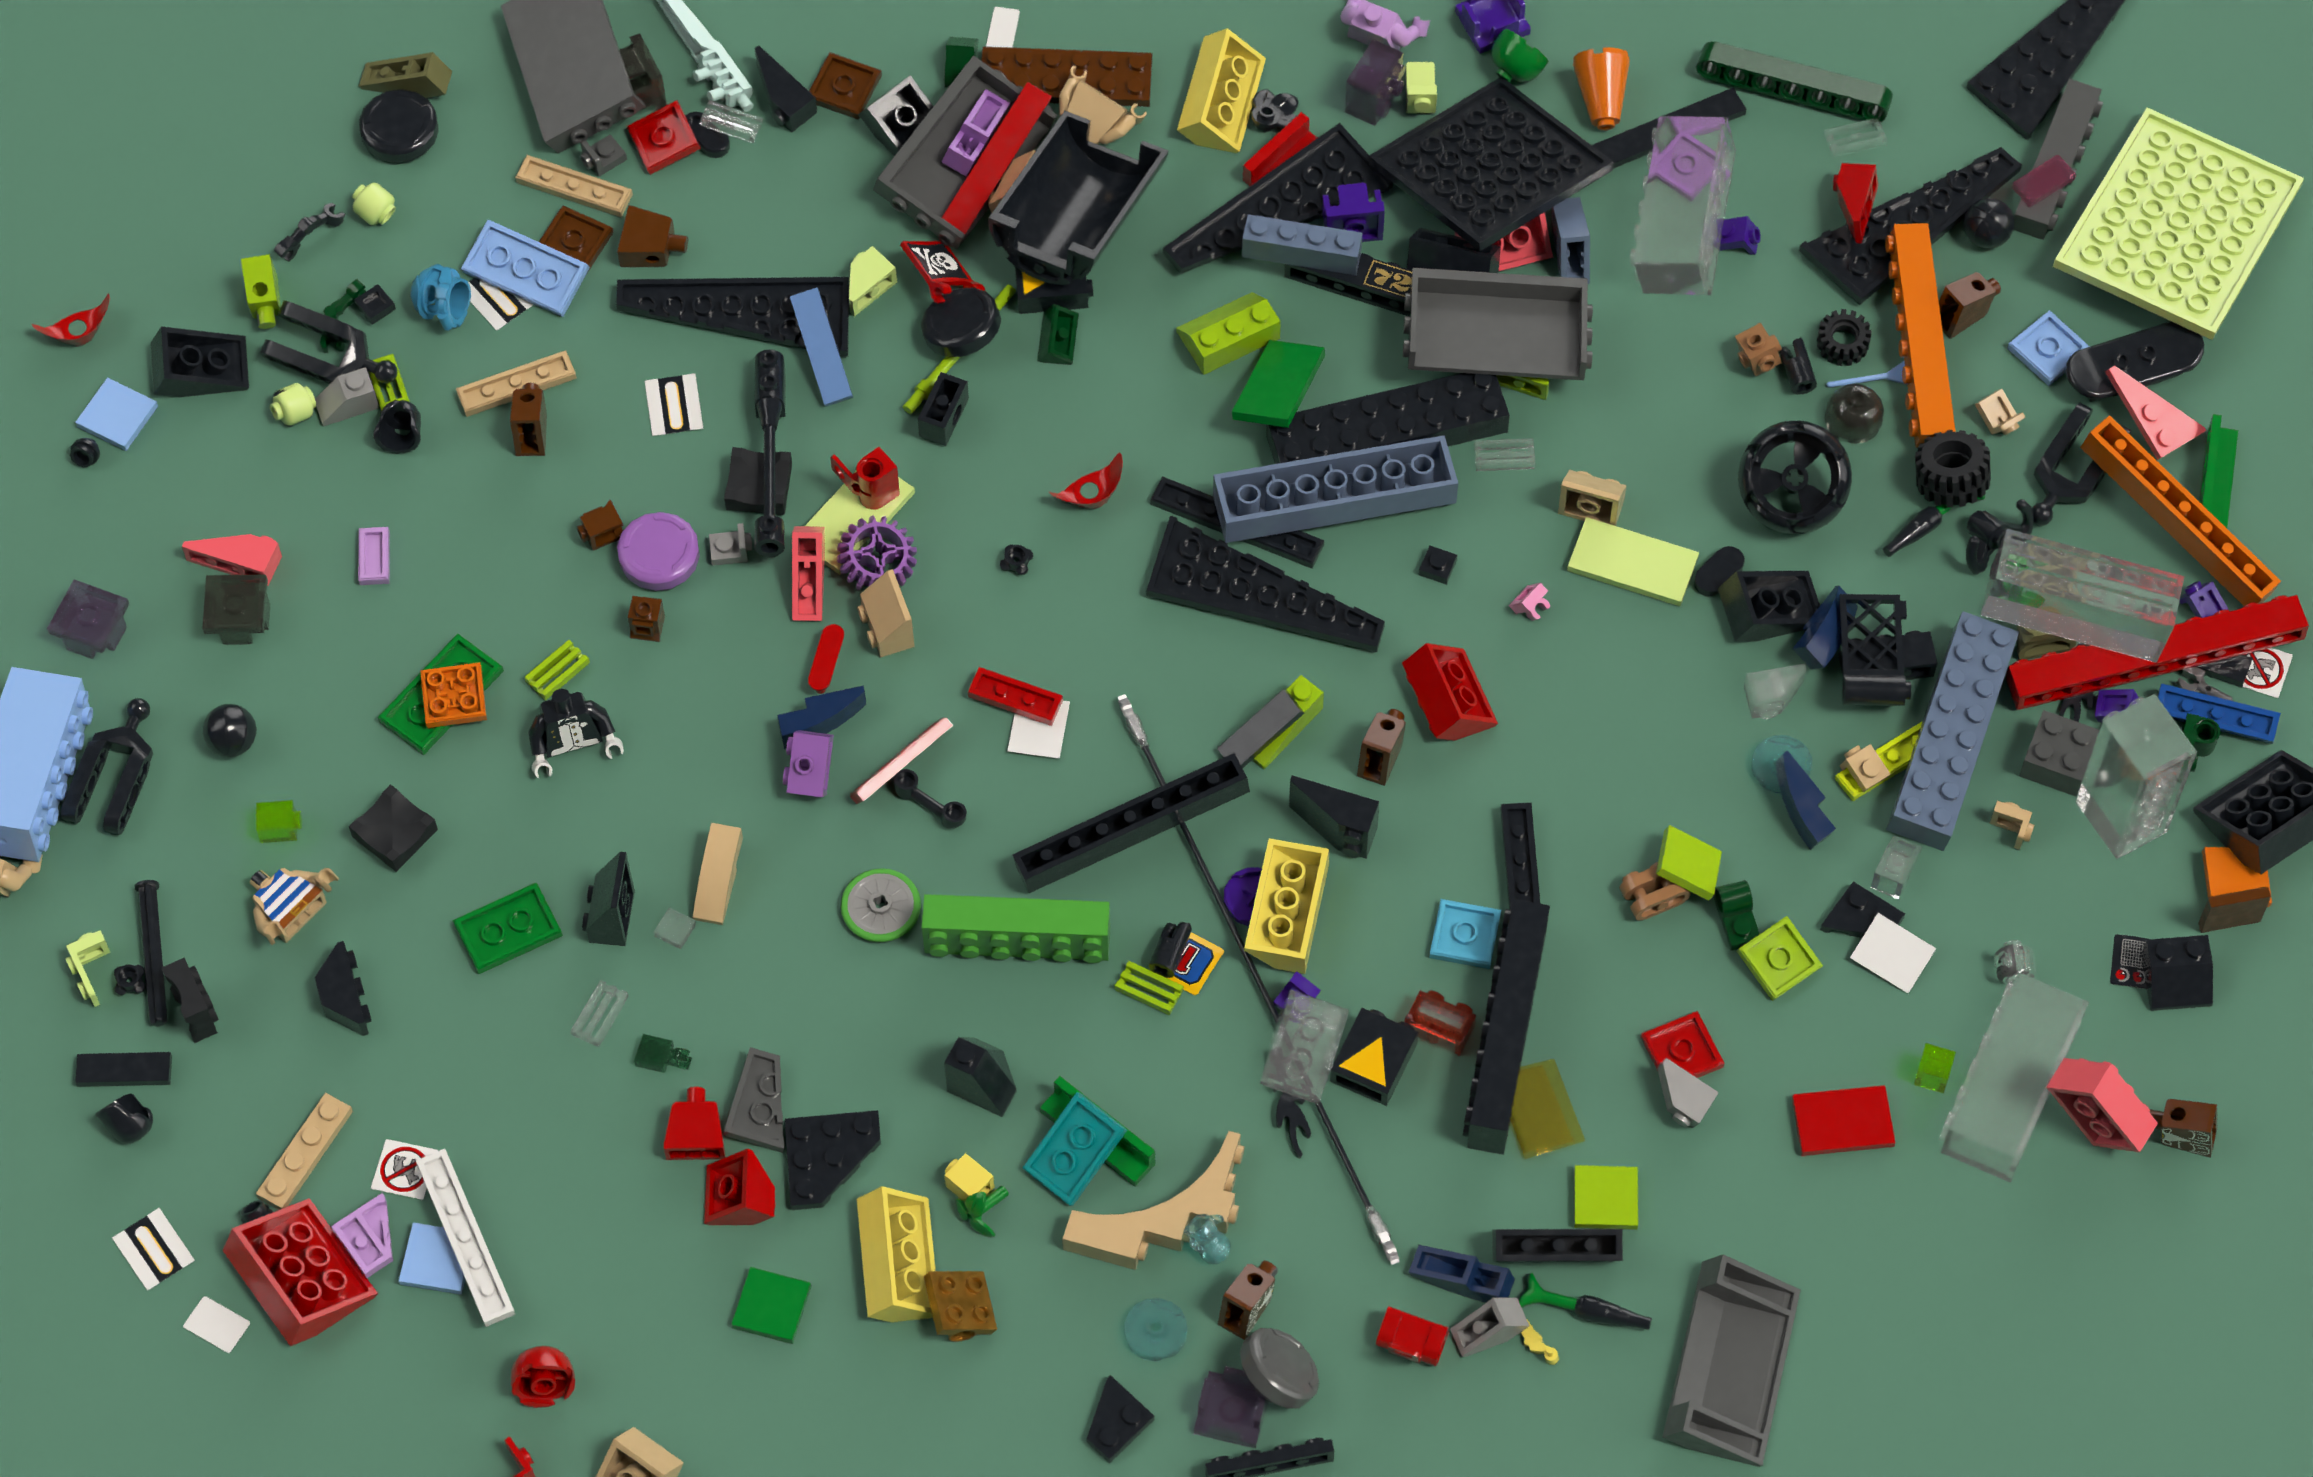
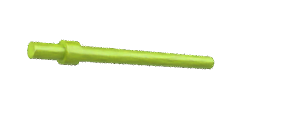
(924, 387)

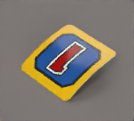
(1196, 963)

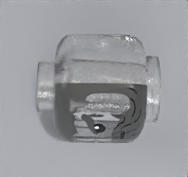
(2012, 959)

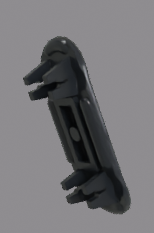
(2144, 355)

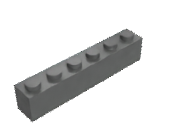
(2065, 137)

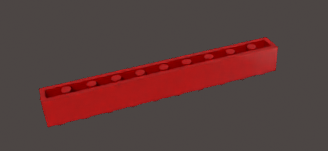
(2189, 645)

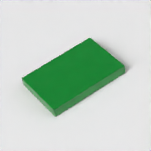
(507, 928)

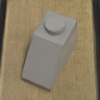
(346, 397)
(1684, 1094)
(1489, 1326)

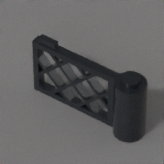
(1874, 685)

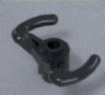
(1988, 533)

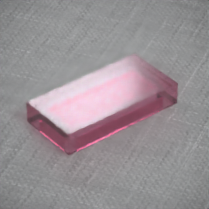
(2044, 180)

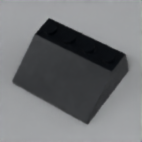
(2263, 812)

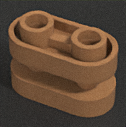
(1649, 899)

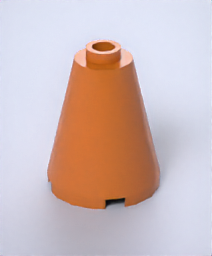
(1603, 84)

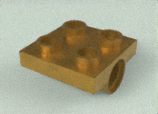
(960, 1304)

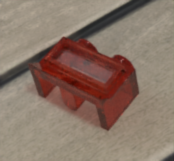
(1442, 1019)

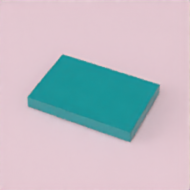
(1074, 1149)

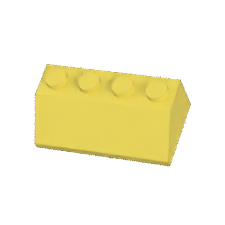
(1221, 92)
(1287, 904)
(895, 1254)

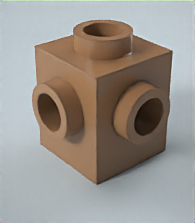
(1758, 349)

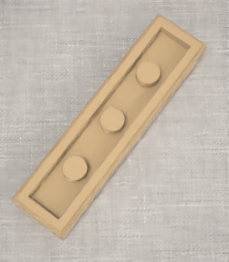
(574, 186)
(499, 388)

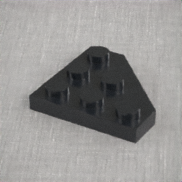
(826, 1153)

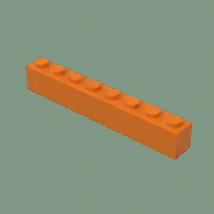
(1920, 331)
(2179, 513)

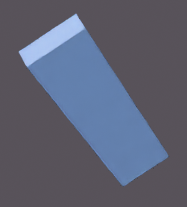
(821, 347)

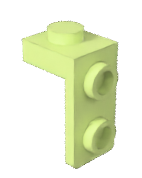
(1421, 87)
(84, 950)

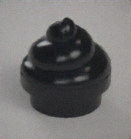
(85, 452)

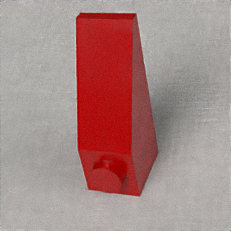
(1856, 194)

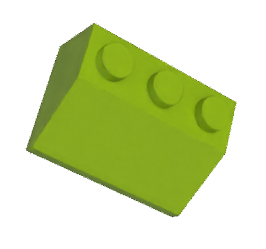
(1230, 332)

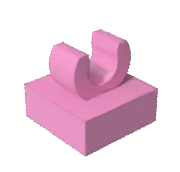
(1528, 599)

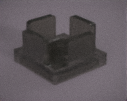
(640, 63)
(236, 607)

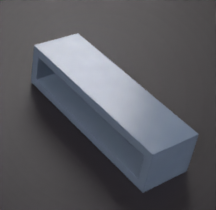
(1302, 244)

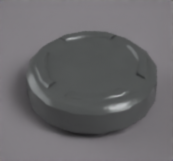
(1279, 1368)

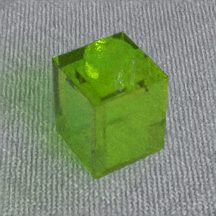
(277, 821)
(1934, 1068)

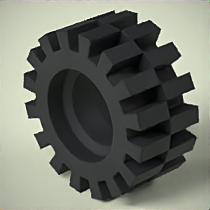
(1840, 351)

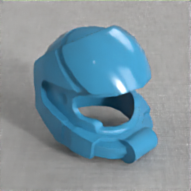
(447, 291)

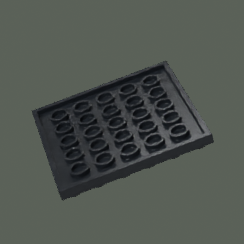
(1490, 163)

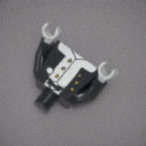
(567, 725)

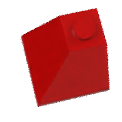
(738, 1191)

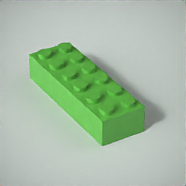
(1016, 928)

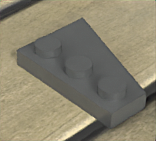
(757, 1106)

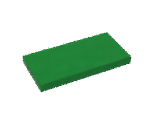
(1278, 383)
(406, 713)

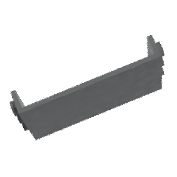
(570, 68)
(917, 178)
(1498, 324)

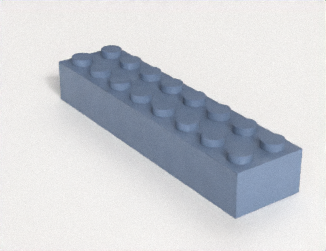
(1335, 488)
(1952, 731)

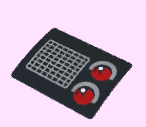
(2127, 961)

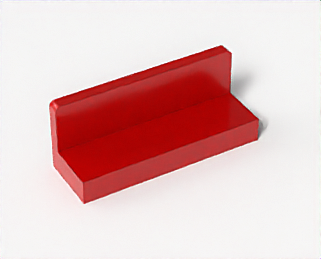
(1279, 149)

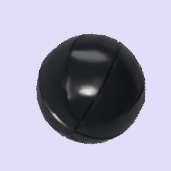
(1989, 223)
(229, 730)

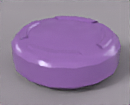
(658, 551)

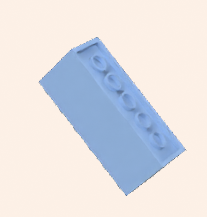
(39, 738)

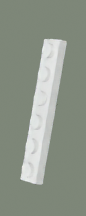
(465, 1237)

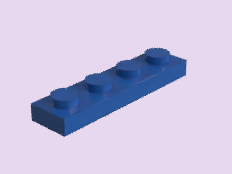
(2229, 715)

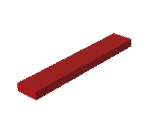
(996, 157)

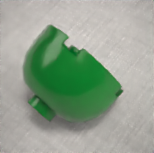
(1516, 58)

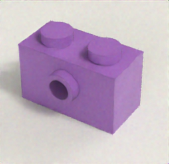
(808, 763)

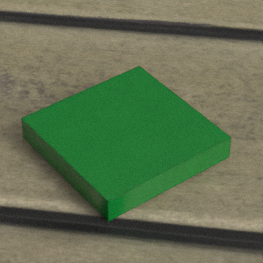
(771, 1305)

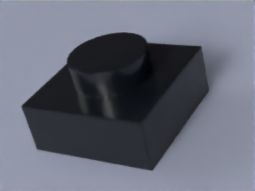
(375, 304)
(1438, 564)

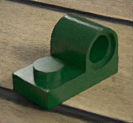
(2196, 725)
(1735, 910)

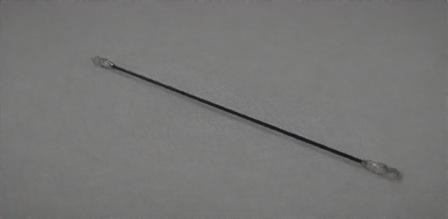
(1379, 1228)

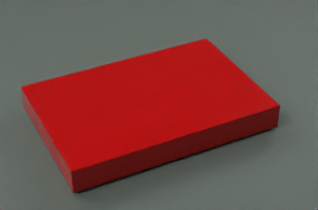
(1843, 1120)

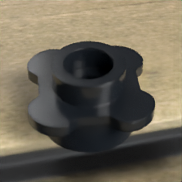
(1013, 552)
(129, 971)
(254, 1211)

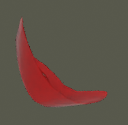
(91, 317)
(1105, 479)

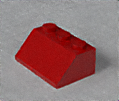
(1448, 692)

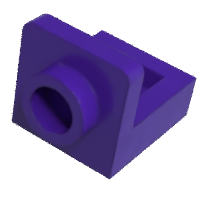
(1740, 233)

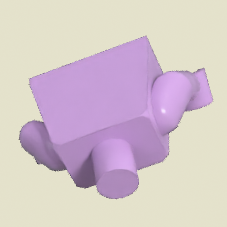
(1375, 22)

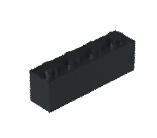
(1557, 1244)

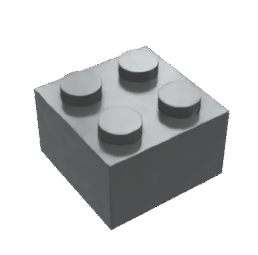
(2059, 753)

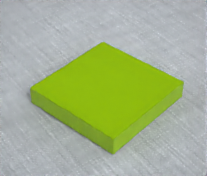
(1688, 862)
(1779, 958)
(1605, 1197)

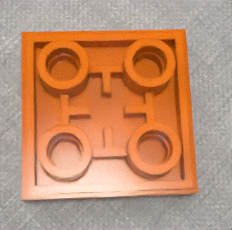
(453, 695)
(2228, 874)

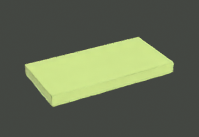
(846, 509)
(1633, 561)

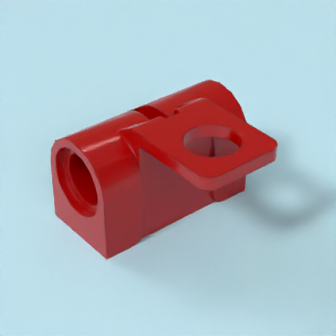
(874, 480)
(1412, 1337)

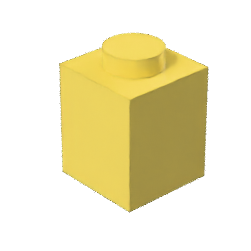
(967, 1178)

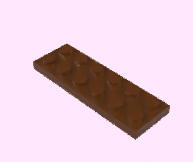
(1118, 75)

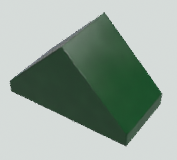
(957, 55)

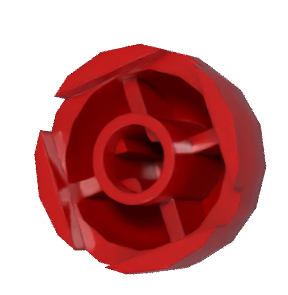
(541, 1376)

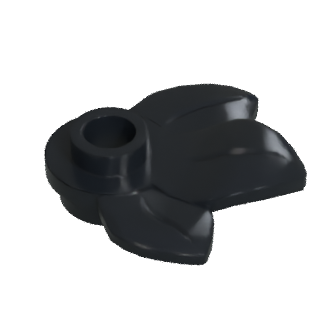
(1273, 110)

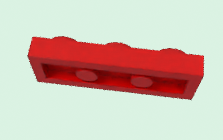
(1015, 696)

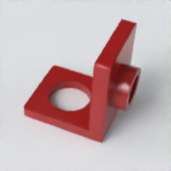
(521, 1457)

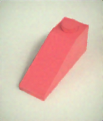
(236, 554)
(808, 572)

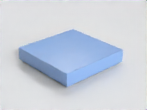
(2046, 347)
(116, 414)
(431, 1261)

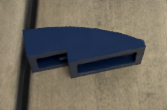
(1823, 632)
(822, 712)
(1802, 801)
(1461, 1274)

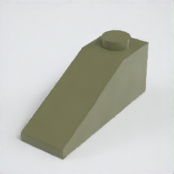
(415, 73)

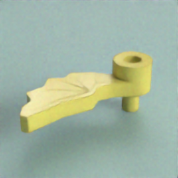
(1535, 1343)

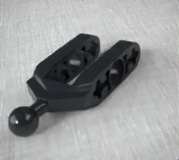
(354, 358)
(2057, 486)
(91, 765)

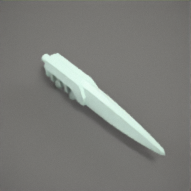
(711, 57)

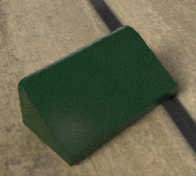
(1058, 335)

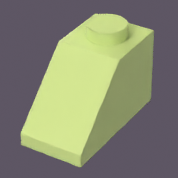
(869, 278)

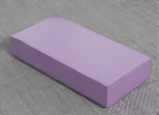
(374, 556)

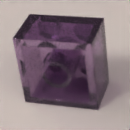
(1375, 82)

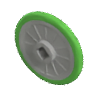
(889, 921)

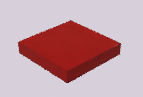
(663, 137)
(1685, 1044)

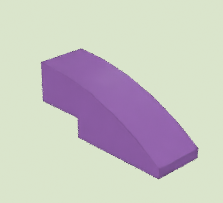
(975, 132)

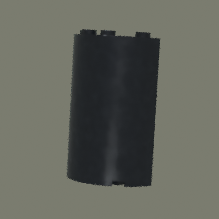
(1070, 202)

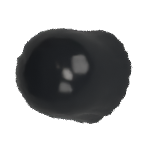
(401, 416)
(126, 1119)

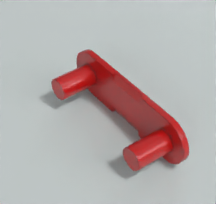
(826, 658)

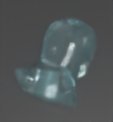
(1207, 1239)

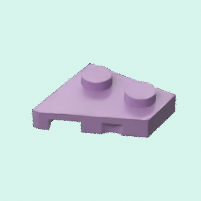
(367, 1235)

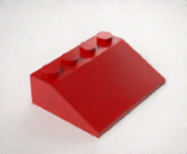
(298, 1270)

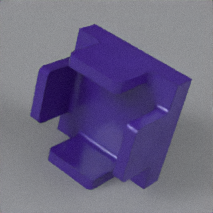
(1488, 19)
(1356, 212)

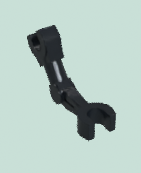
(289, 246)

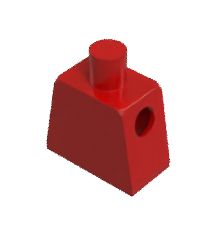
(694, 1129)

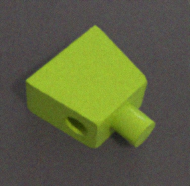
(261, 289)

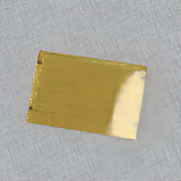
(1543, 1111)

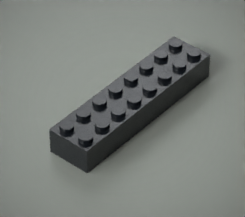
(1455, 406)
(1505, 1026)

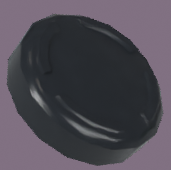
(398, 126)
(961, 323)

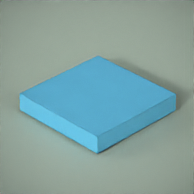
(1465, 934)

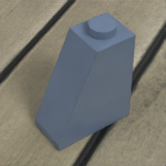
(1571, 239)

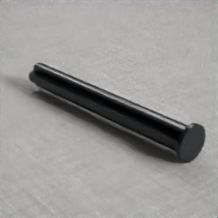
(152, 951)

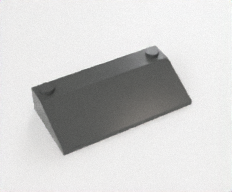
(1731, 1361)

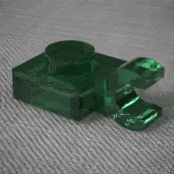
(658, 1053)

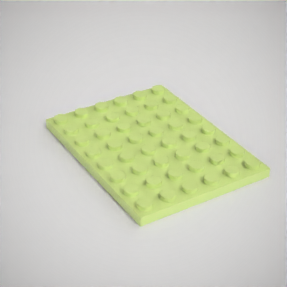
(2178, 223)

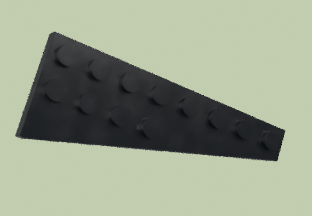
(2037, 67)
(1286, 193)
(1864, 266)
(739, 305)
(1221, 580)

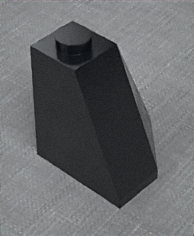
(979, 1075)

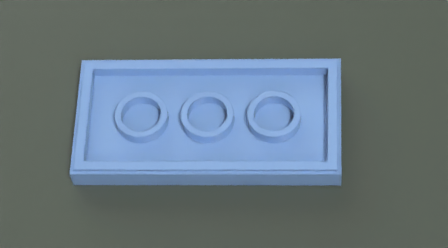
(525, 268)

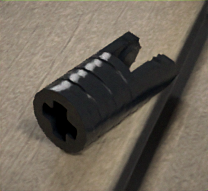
(1798, 368)
(1170, 949)

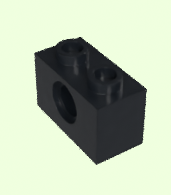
(943, 408)

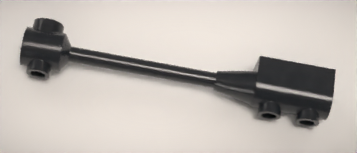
(769, 407)

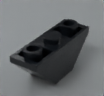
(341, 991)

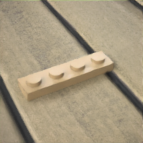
(304, 1152)

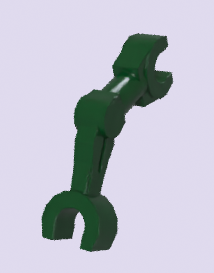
(337, 308)

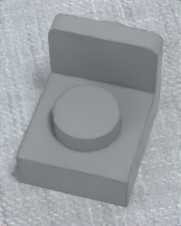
(730, 546)

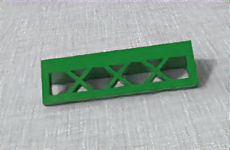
(2218, 469)
(1130, 1157)

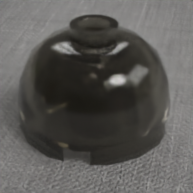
(1854, 413)

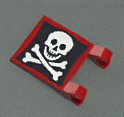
(938, 267)

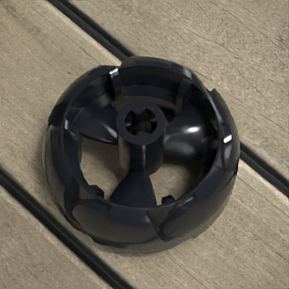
(1816, 506)

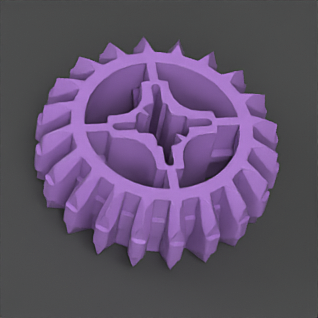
(853, 560)

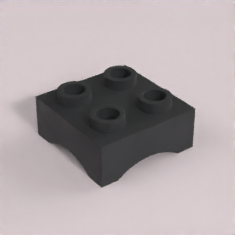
(746, 481)
(393, 828)
(193, 997)

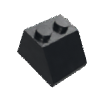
(2178, 972)

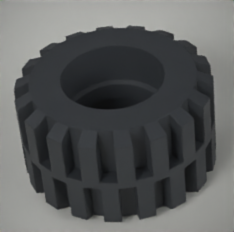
(1953, 468)

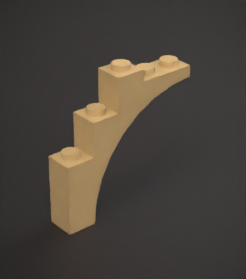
(1126, 1237)

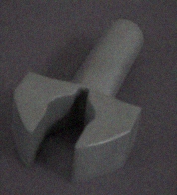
(2200, 686)

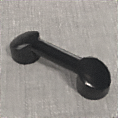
(906, 787)

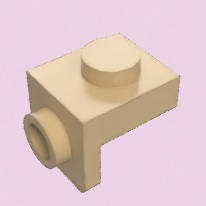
(1999, 413)
(1865, 766)
(2013, 818)

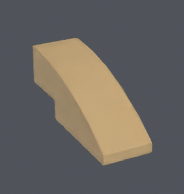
(717, 873)

